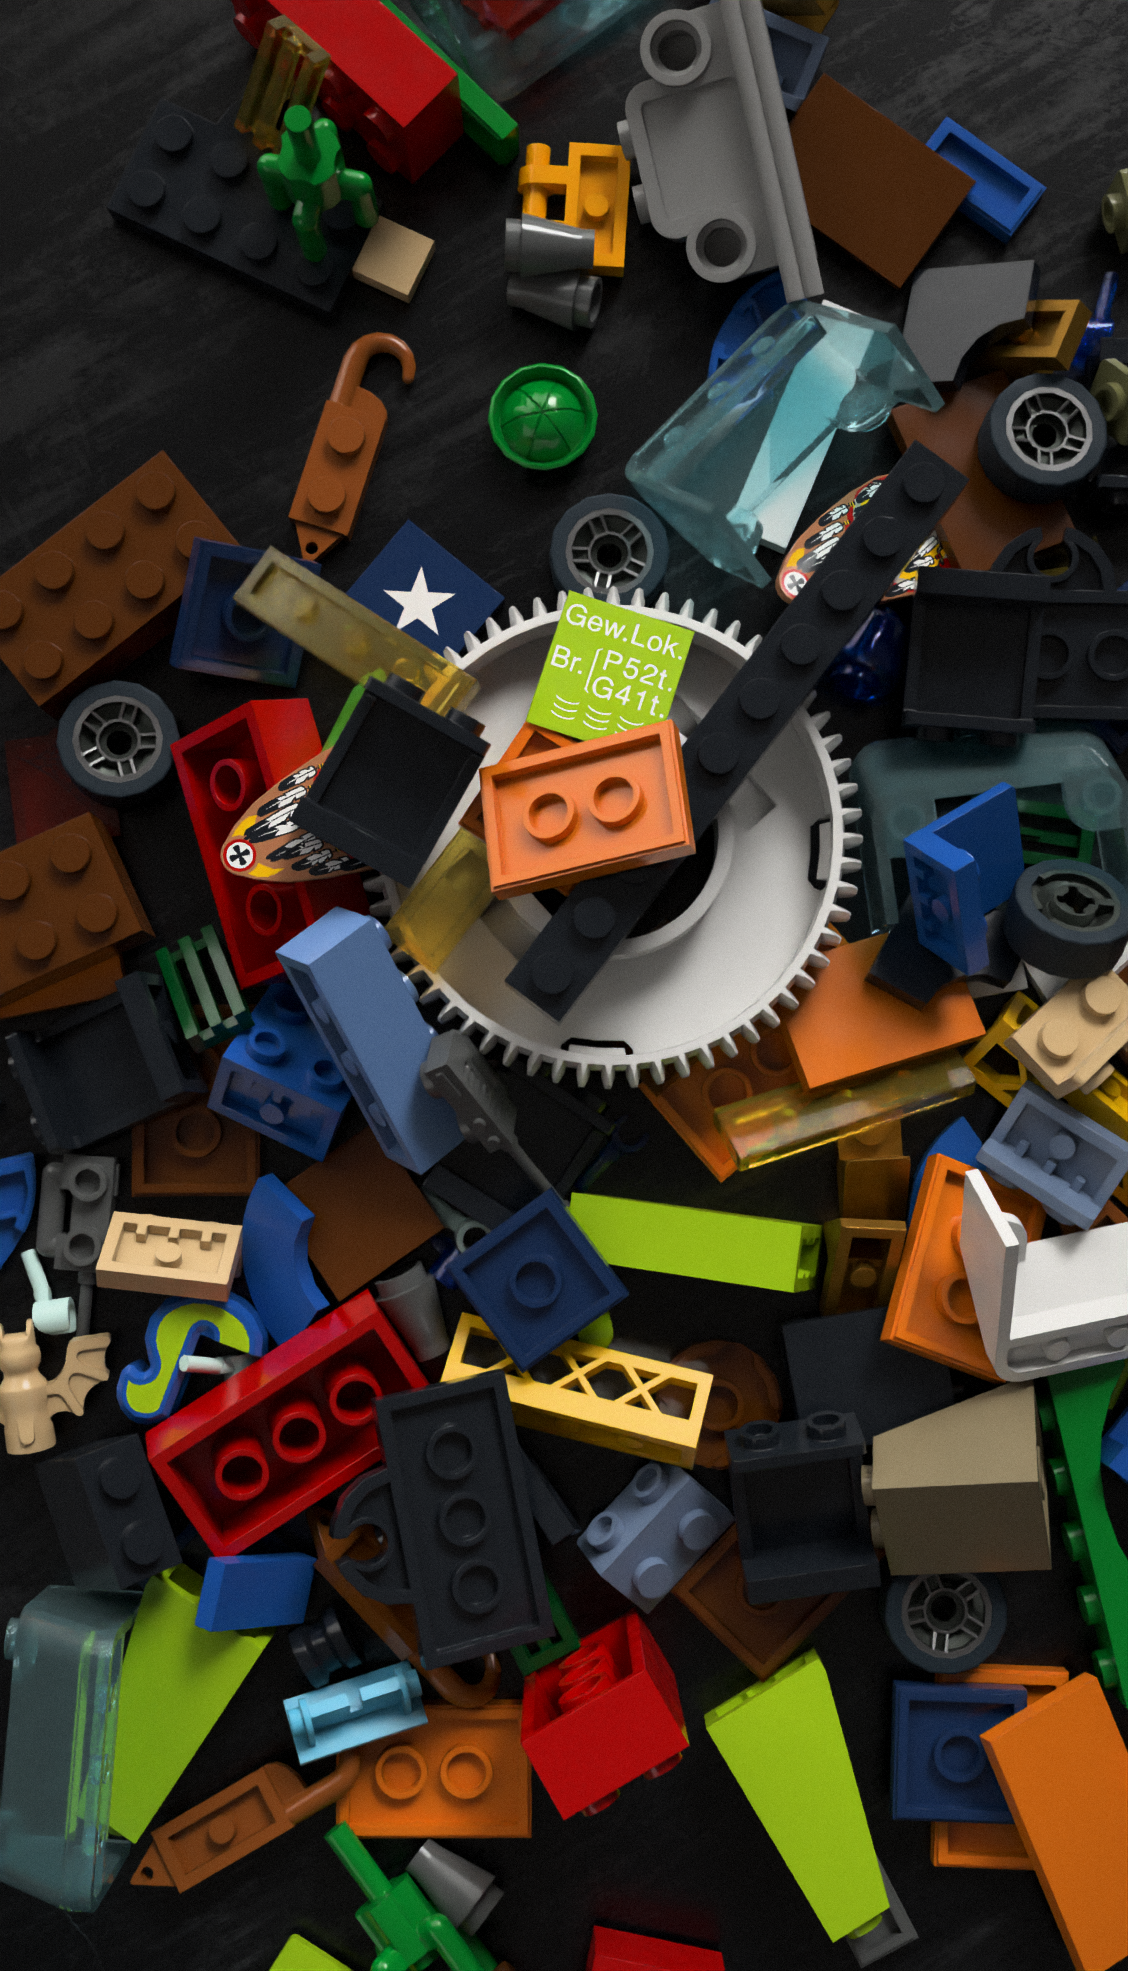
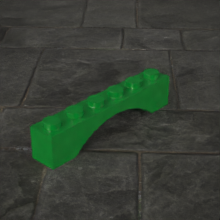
(1073, 1413)

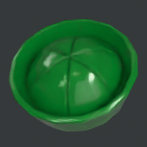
(542, 416)

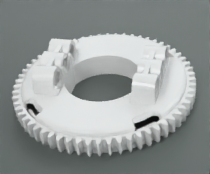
(715, 962)

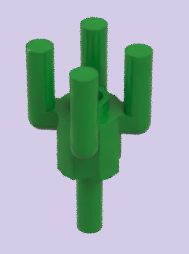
(315, 179)
(401, 1920)

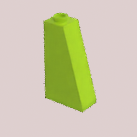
(701, 1242)
(171, 1694)
(799, 1779)

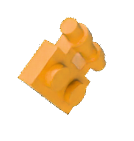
(594, 191)

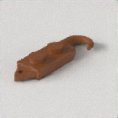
(344, 449)
(394, 1621)
(240, 1821)

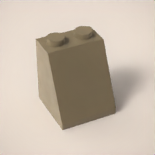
(963, 1488)

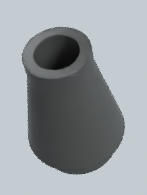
(546, 246)
(563, 297)
(413, 1306)
(455, 1886)

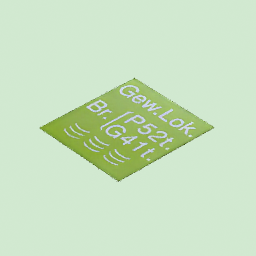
(608, 670)

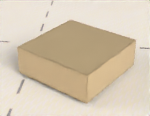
(393, 259)

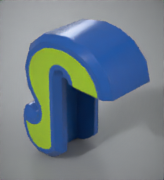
(176, 1330)

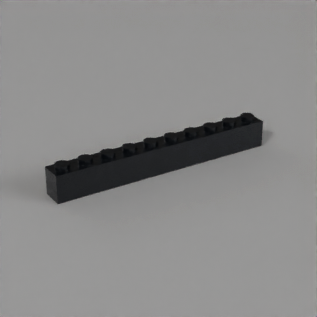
(749, 719)

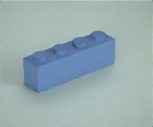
(372, 1032)

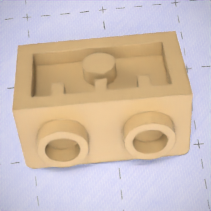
(1075, 1034)
(170, 1256)

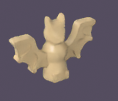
(31, 1400)

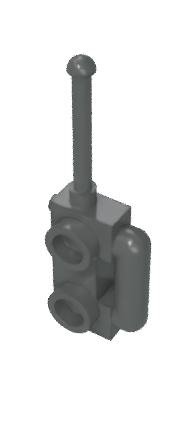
(479, 1098)
(94, 1190)

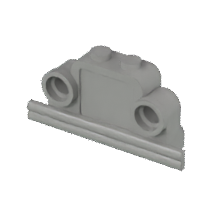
(719, 148)

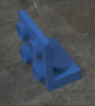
(963, 871)
(282, 1077)

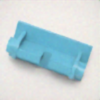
(355, 1712)

